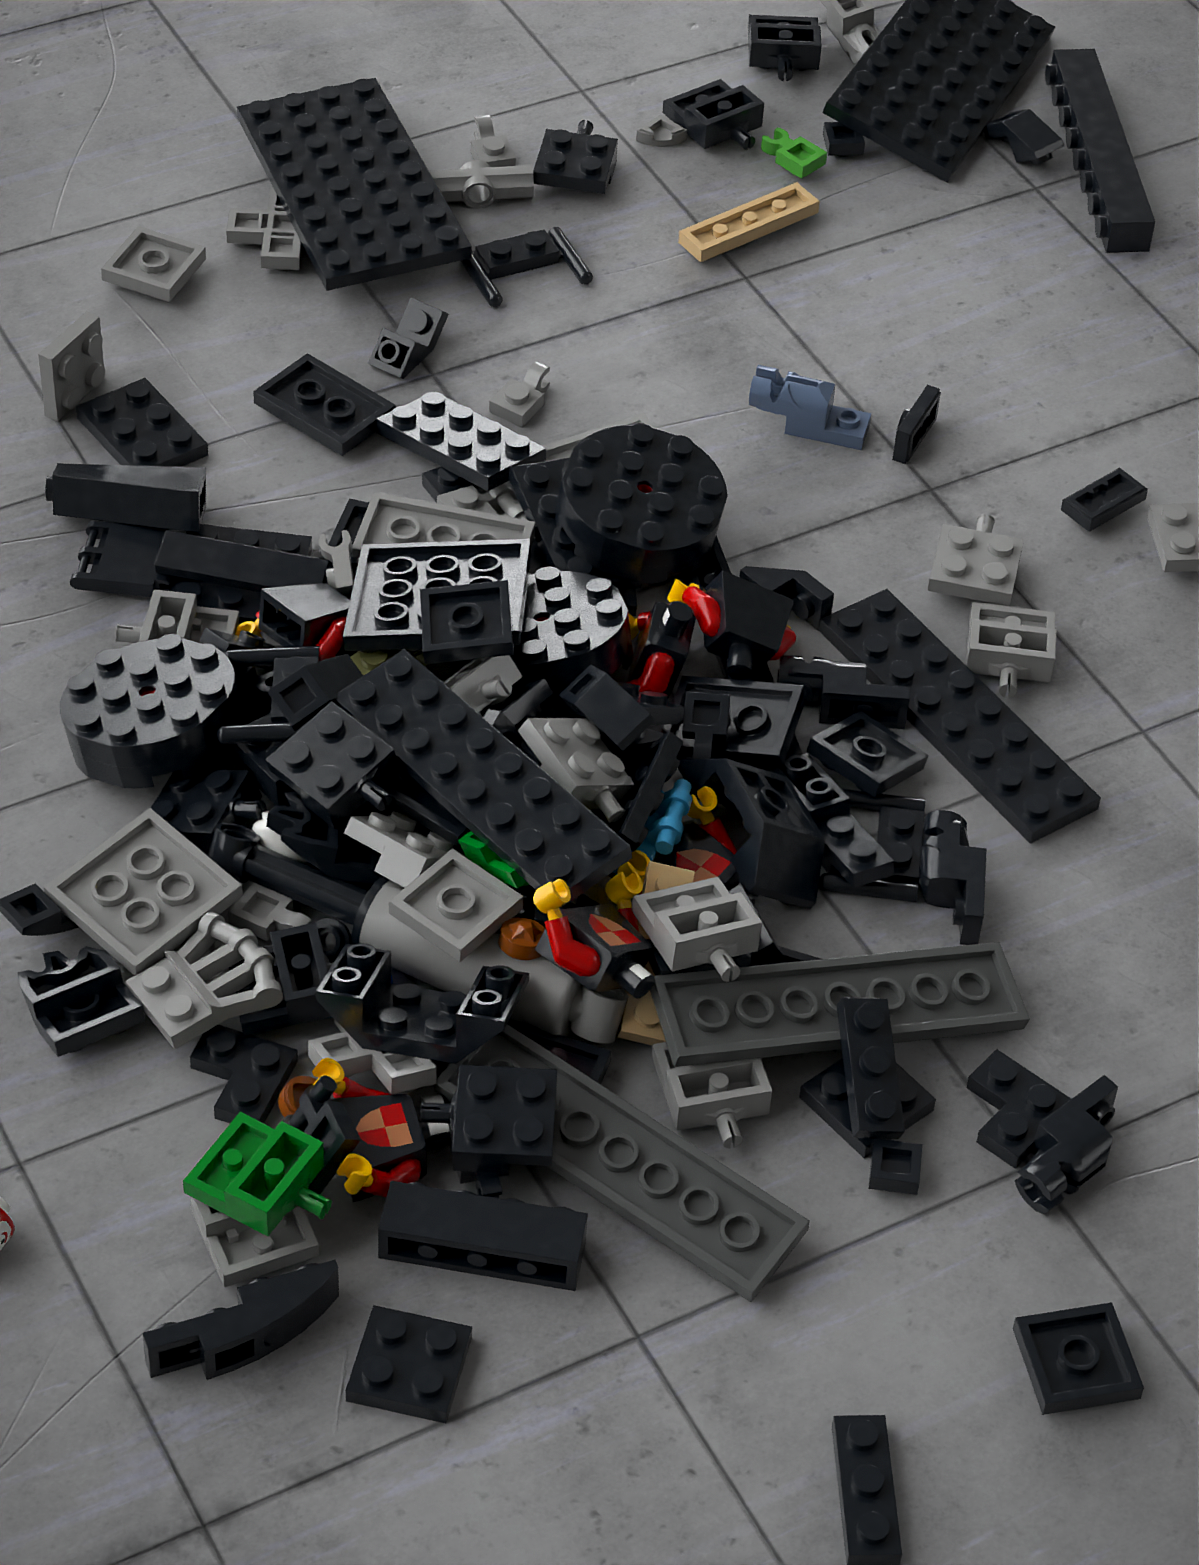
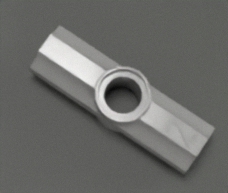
(480, 184)

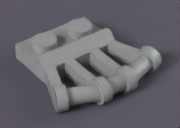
(176, 989)

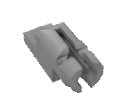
(852, 25)

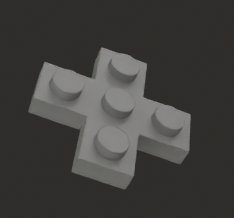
(270, 229)
(395, 1071)

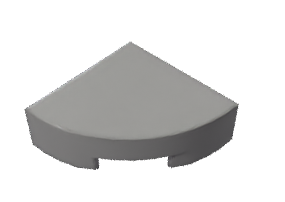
(661, 133)

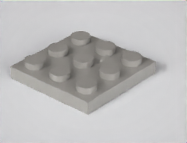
(143, 891)

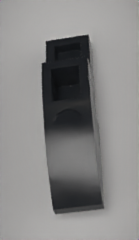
(847, 846)
(265, 1319)

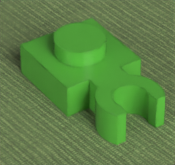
(795, 155)

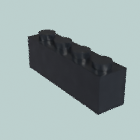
(482, 1235)

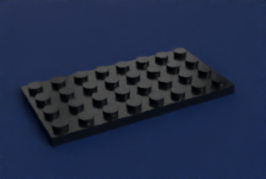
(938, 78)
(353, 183)

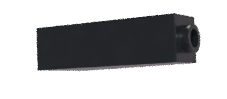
(130, 494)

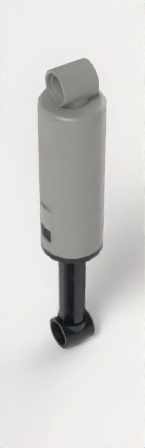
(549, 1002)

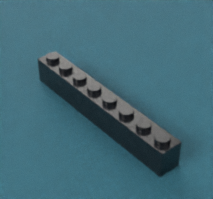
(1100, 151)

